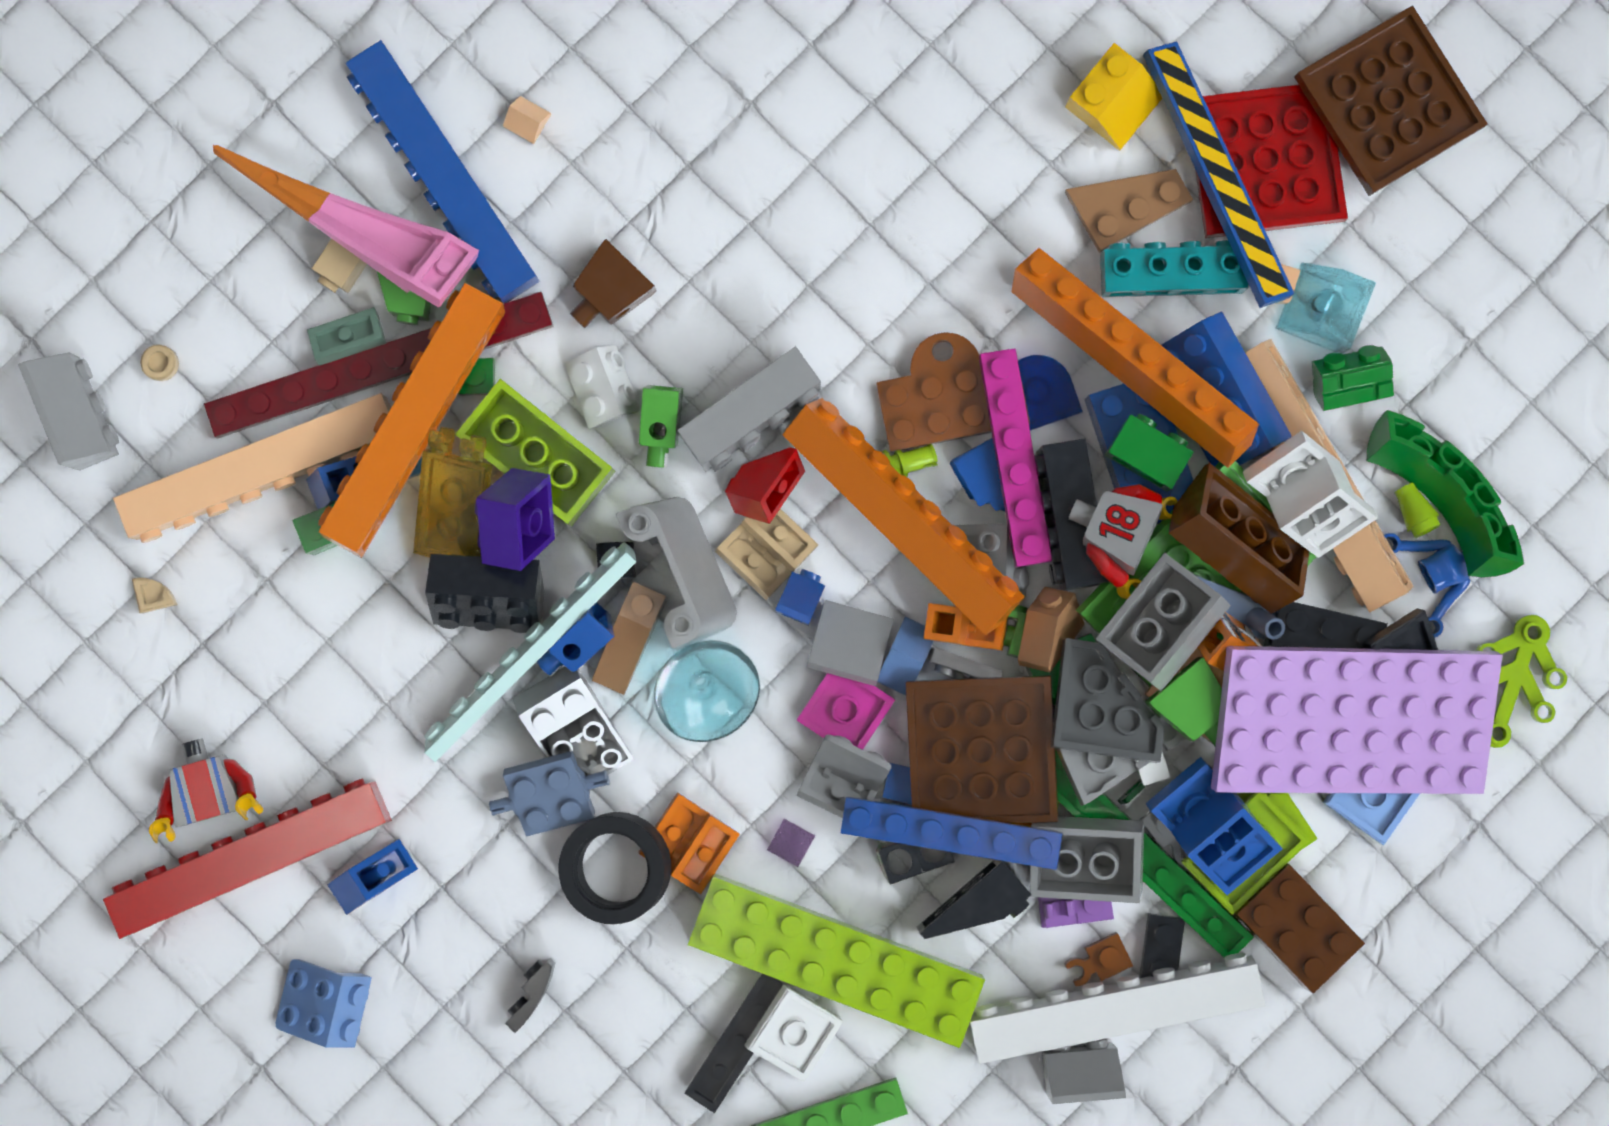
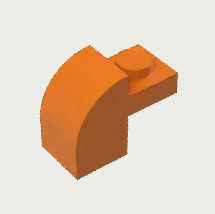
(951, 626)

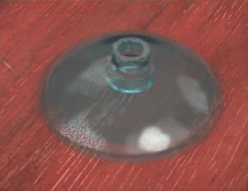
(718, 704)

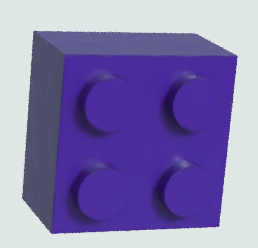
(515, 519)

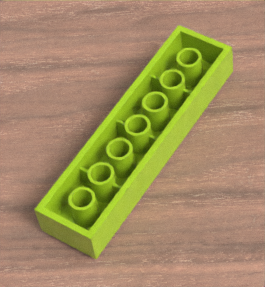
(837, 960)

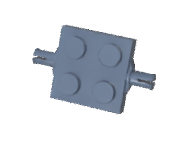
(549, 793)

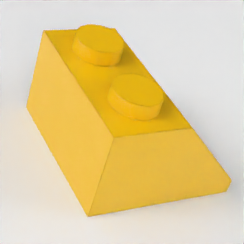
(1115, 97)

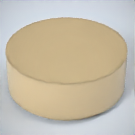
(159, 362)

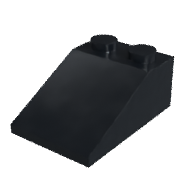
(982, 900)

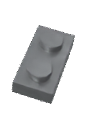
(949, 663)

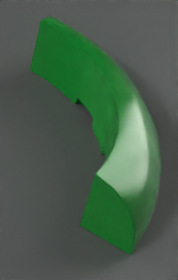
(1453, 487)

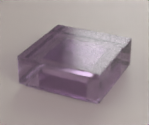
(791, 842)

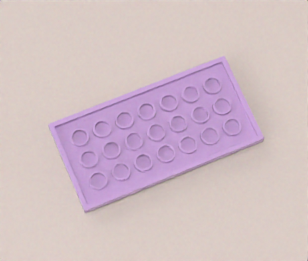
(1355, 720)

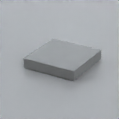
(850, 643)

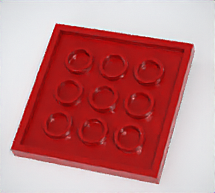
(1281, 158)

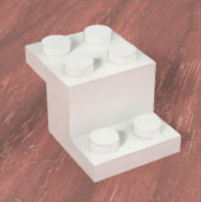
(1309, 494)

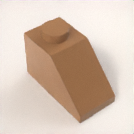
(1046, 625)

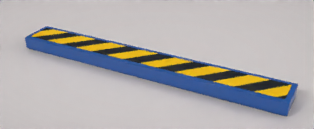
(1218, 174)

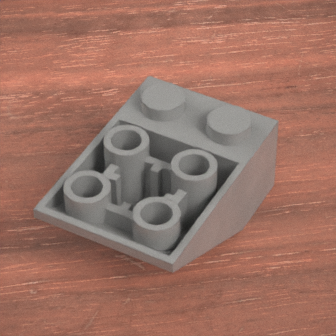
(568, 717)

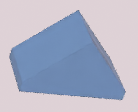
(905, 656)

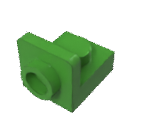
(1014, 633)

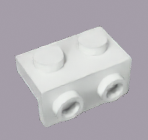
(602, 385)

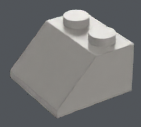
(1083, 1073)

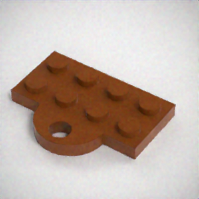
(938, 399)

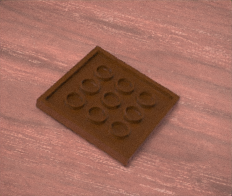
(1390, 100)
(983, 748)

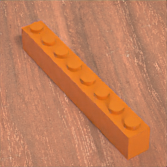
(1134, 357)
(416, 410)
(904, 515)

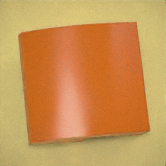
(694, 841)

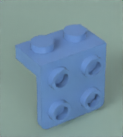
(322, 1004)

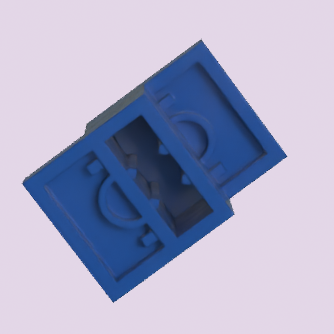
(1213, 827)

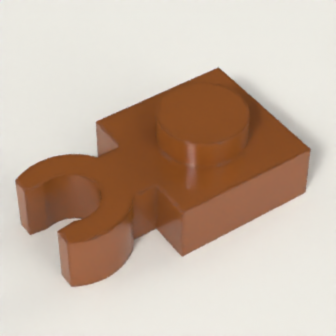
(1104, 957)

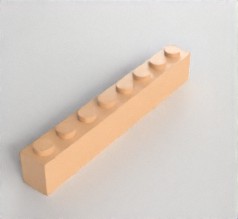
(248, 471)
(1366, 554)

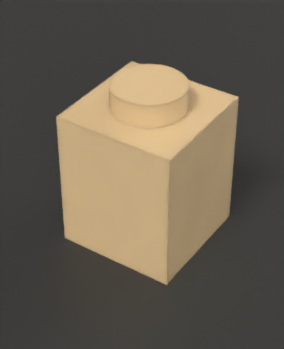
(338, 267)

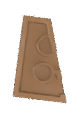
(1127, 205)

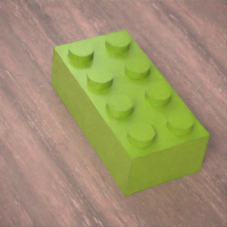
(529, 440)

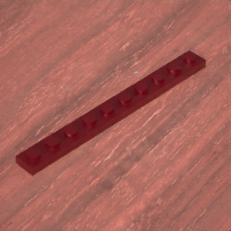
(355, 372)

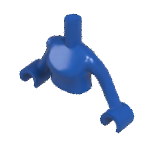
(1439, 570)

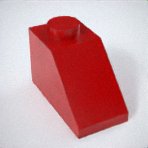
(765, 484)

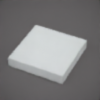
(793, 1033)

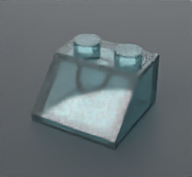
(1326, 306)

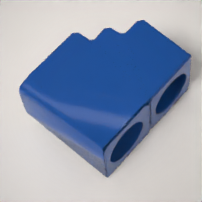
(979, 475)

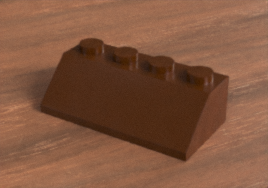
(1240, 540)

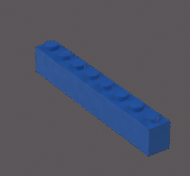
(441, 171)

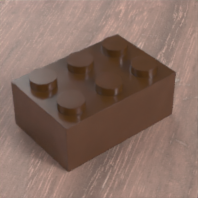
(1299, 929)

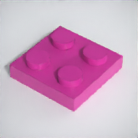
(846, 709)

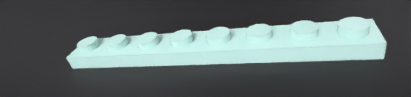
(536, 644)

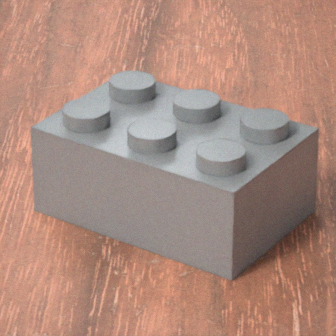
(1163, 621)
(1095, 862)

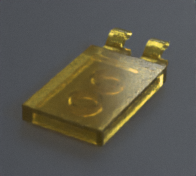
(448, 495)

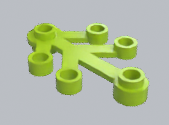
(1518, 674)

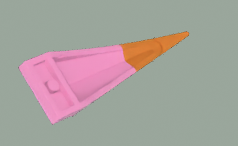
(401, 250)

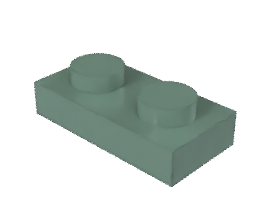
(346, 336)

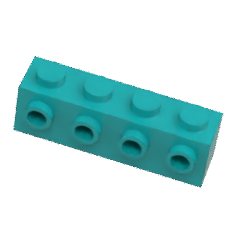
(1170, 270)

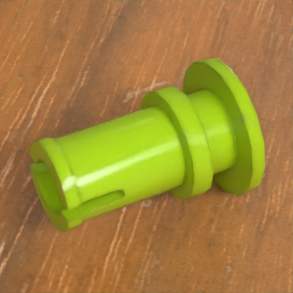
(912, 460)

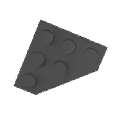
(1101, 708)

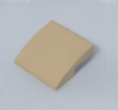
(766, 552)

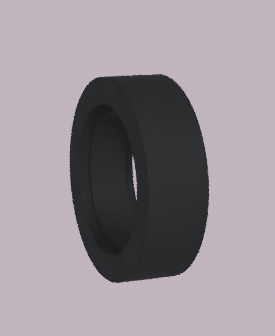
(574, 882)

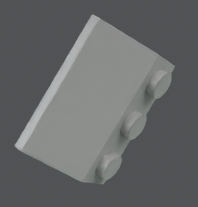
(70, 410)

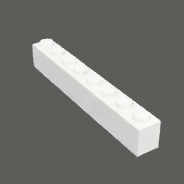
(1116, 1008)

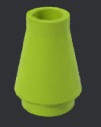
(1416, 511)

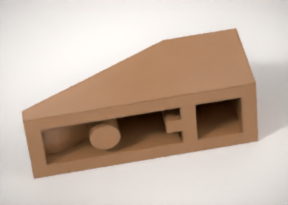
(631, 635)

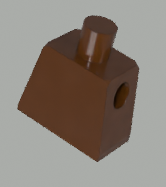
(609, 287)

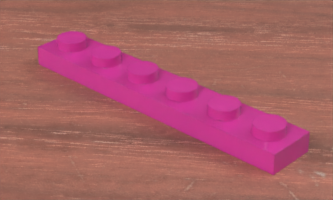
(1015, 458)

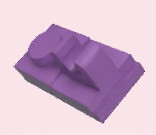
(1063, 912)

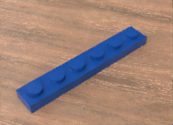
(951, 833)

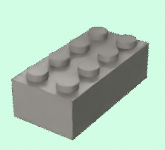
(750, 410)

